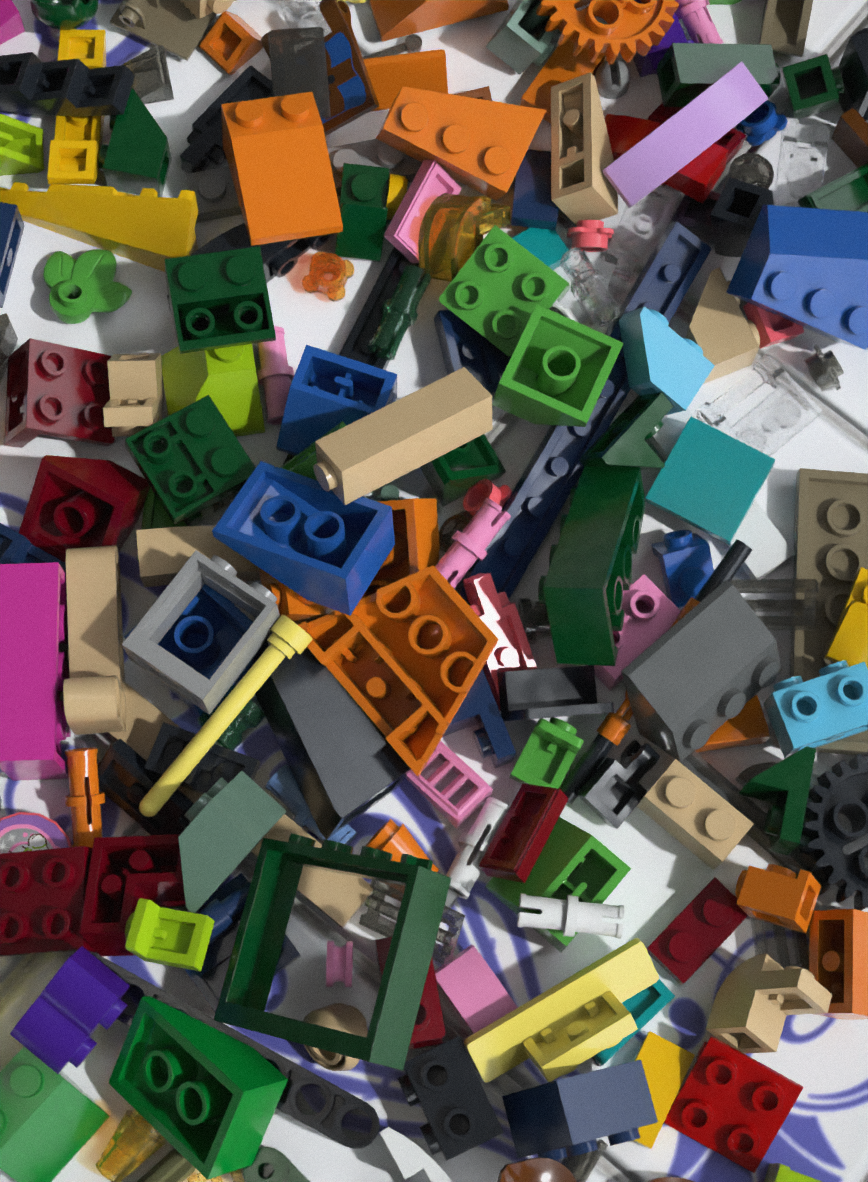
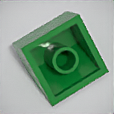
(42, 1119)

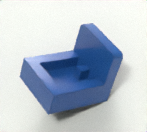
(684, 564)

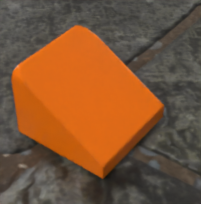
(231, 42)

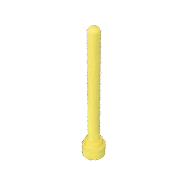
(284, 642)

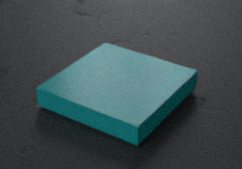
(710, 480)

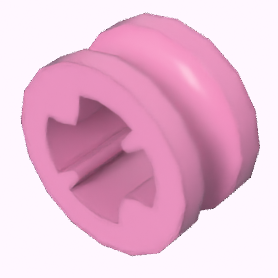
(339, 964)

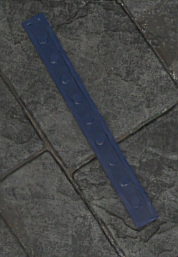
(556, 462)

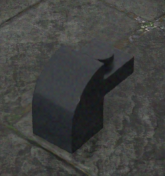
(725, 217)

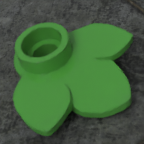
(87, 281)

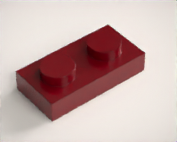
(697, 931)

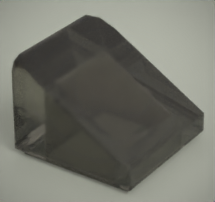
(151, 76)

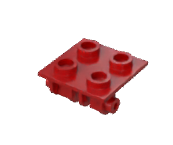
(732, 1103)

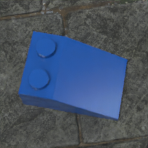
(308, 536)

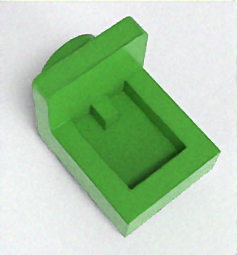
(547, 754)

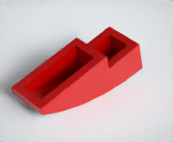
(693, 179)

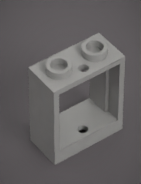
(220, 576)

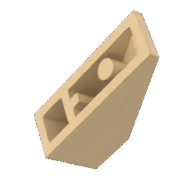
(580, 152)

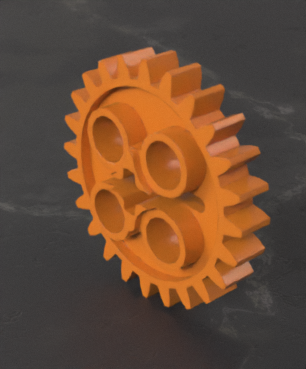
(628, 26)

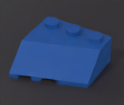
(809, 270)

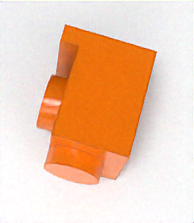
(778, 896)

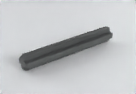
(728, 791)

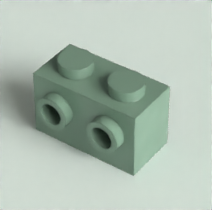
(523, 37)

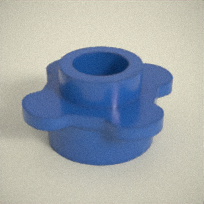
(762, 124)

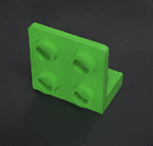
(501, 288)

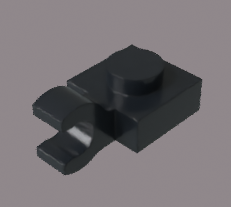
(616, 787)

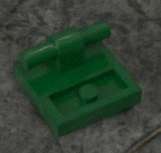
(190, 460)

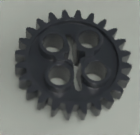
(844, 793)

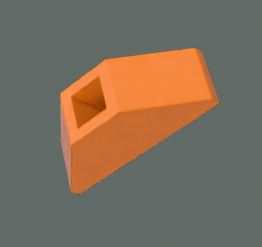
(409, 17)

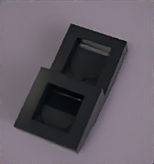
(215, 764)

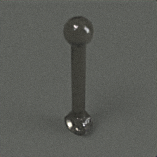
(412, 44)

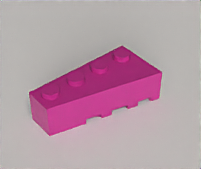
(33, 670)

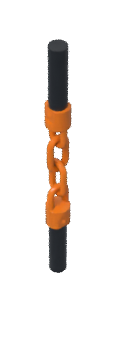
(614, 725)

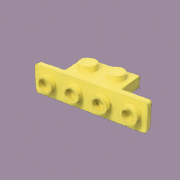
(567, 1020)

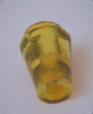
(129, 1147)

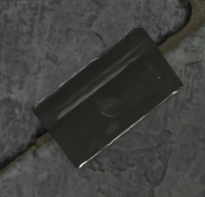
(300, 64)

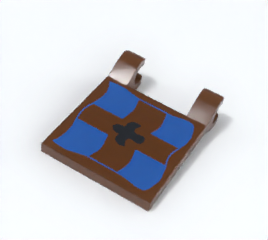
(348, 80)

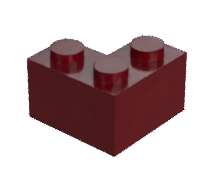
(122, 874)

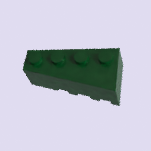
(593, 564)

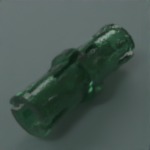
(399, 312)

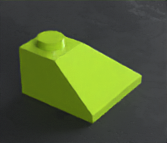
(225, 376)

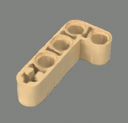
(96, 685)

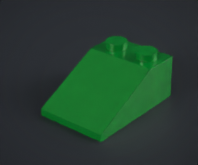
(197, 1087)

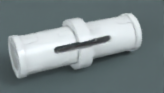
(464, 876)
(570, 916)

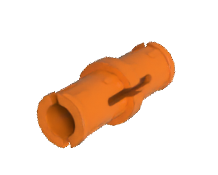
(84, 796)

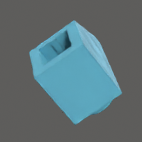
(661, 359)

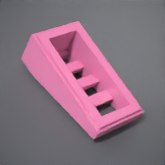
(469, 803)

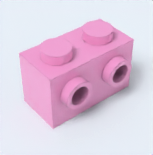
(646, 619)

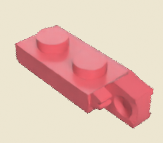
(503, 619)

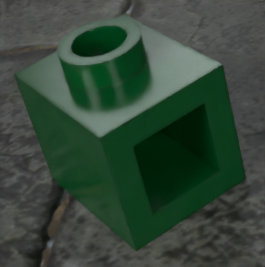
(812, 86)

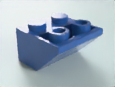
(330, 391)

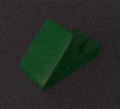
(362, 212)
(625, 438)
(787, 787)

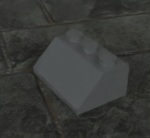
(701, 672)

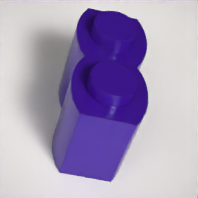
(70, 1010)

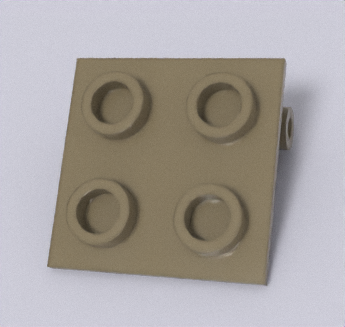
(163, 24)

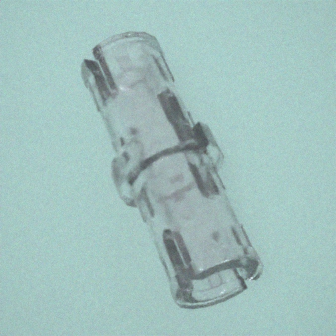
(589, 287)

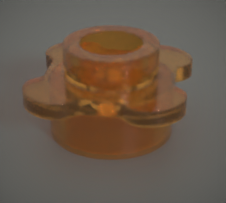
(328, 263)

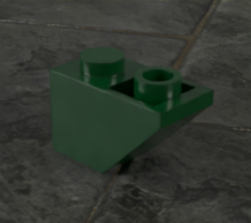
(136, 151)

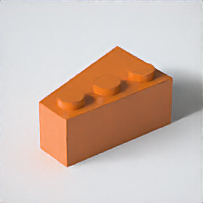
(467, 136)

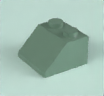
(222, 833)

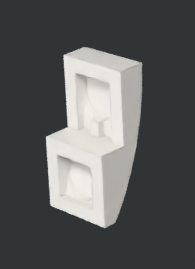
(411, 1158)

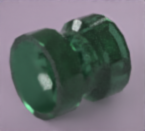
(249, 717)

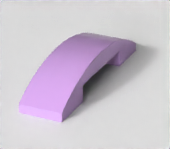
(685, 135)

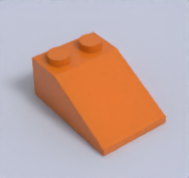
(281, 168)

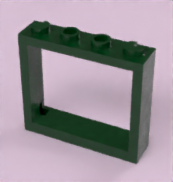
(264, 929)

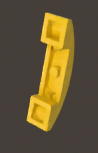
(78, 138)

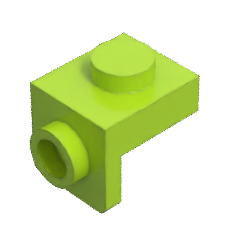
(168, 935)

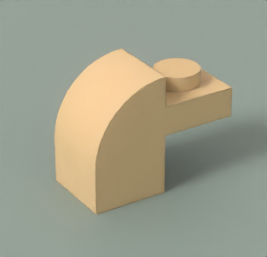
(134, 393)
(757, 999)

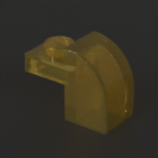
(454, 230)

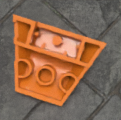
(406, 658)

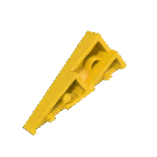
(126, 224)

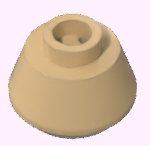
(341, 1018)

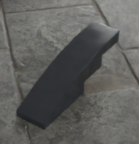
(62, 87)

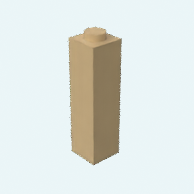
(403, 436)

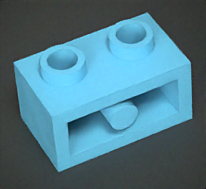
(819, 708)

